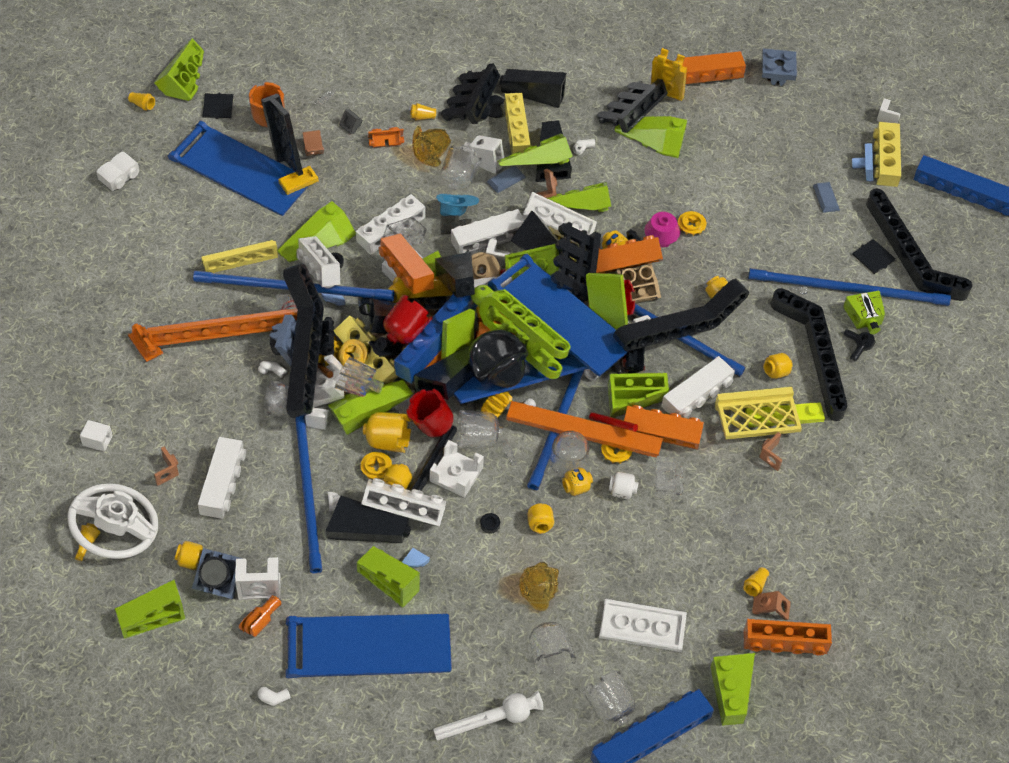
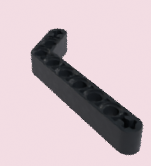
(910, 254)
(683, 322)
(306, 340)
(821, 347)

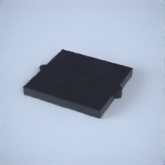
(218, 105)
(873, 256)

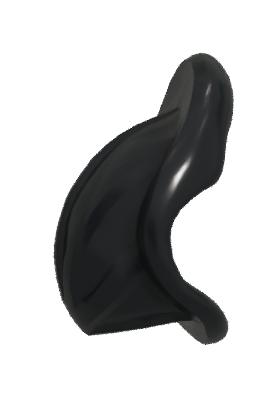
(498, 358)

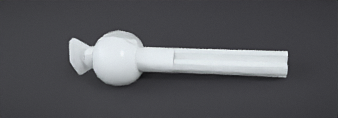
(515, 709)

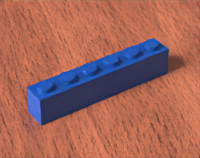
(963, 184)
(429, 341)
(655, 730)

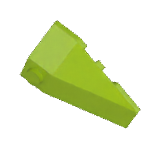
(181, 74)
(660, 133)
(550, 151)
(590, 198)
(327, 224)
(356, 410)

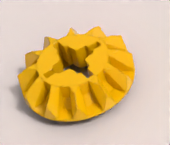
(693, 217)
(350, 346)
(608, 452)
(368, 462)

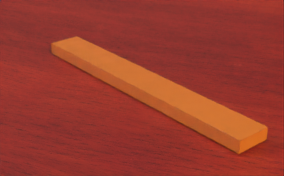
(217, 327)
(592, 430)

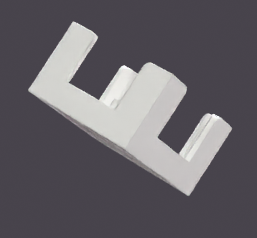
(325, 386)
(456, 471)
(258, 584)

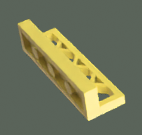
(240, 256)

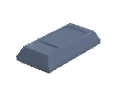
(506, 179)
(826, 197)

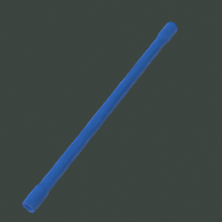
(209, 277)
(934, 298)
(697, 345)
(538, 472)
(314, 554)

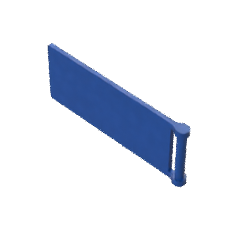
(236, 168)
(585, 331)
(475, 390)
(370, 645)

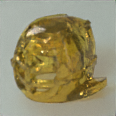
(435, 140)
(539, 585)

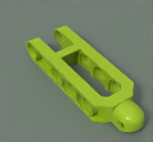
(541, 339)

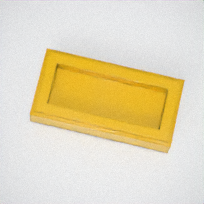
(293, 182)

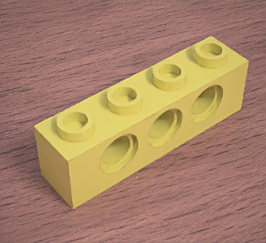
(516, 122)
(887, 154)
(348, 330)

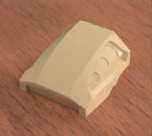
(643, 282)

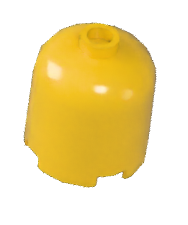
(388, 431)

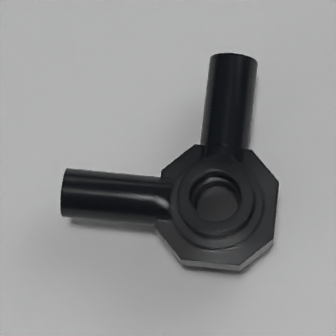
(864, 342)

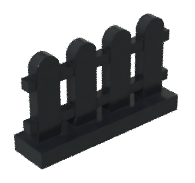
(481, 90)
(640, 105)
(586, 258)

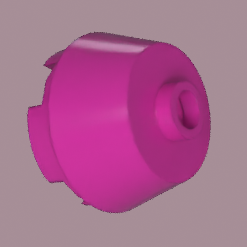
(664, 227)

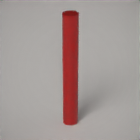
(613, 421)

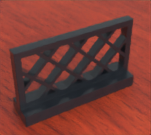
(281, 133)

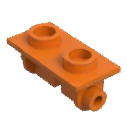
(379, 136)
(141, 341)

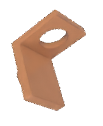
(313, 143)
(551, 183)
(766, 450)
(172, 469)
(771, 602)

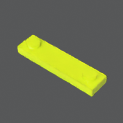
(806, 412)

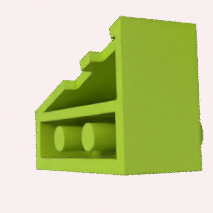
(635, 389)
(389, 575)
(151, 610)
(732, 686)

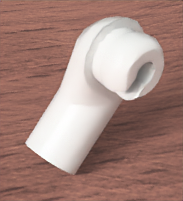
(581, 145)
(271, 697)

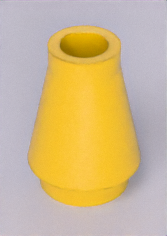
(142, 100)
(421, 112)
(755, 583)

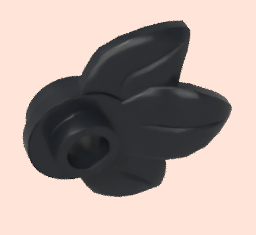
(493, 107)

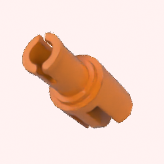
(259, 617)

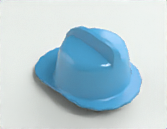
(455, 204)

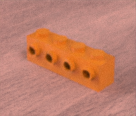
(714, 67)
(629, 255)
(406, 263)
(670, 427)
(787, 636)

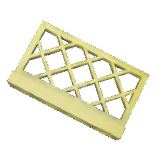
(755, 400)

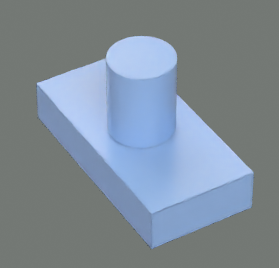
(865, 162)

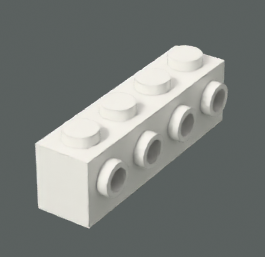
(371, 233)
(478, 233)
(319, 261)
(698, 388)
(221, 478)
(404, 502)

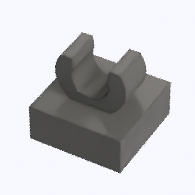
(350, 121)

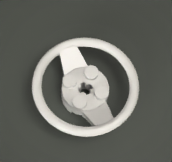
(115, 515)

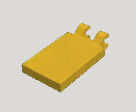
(671, 72)

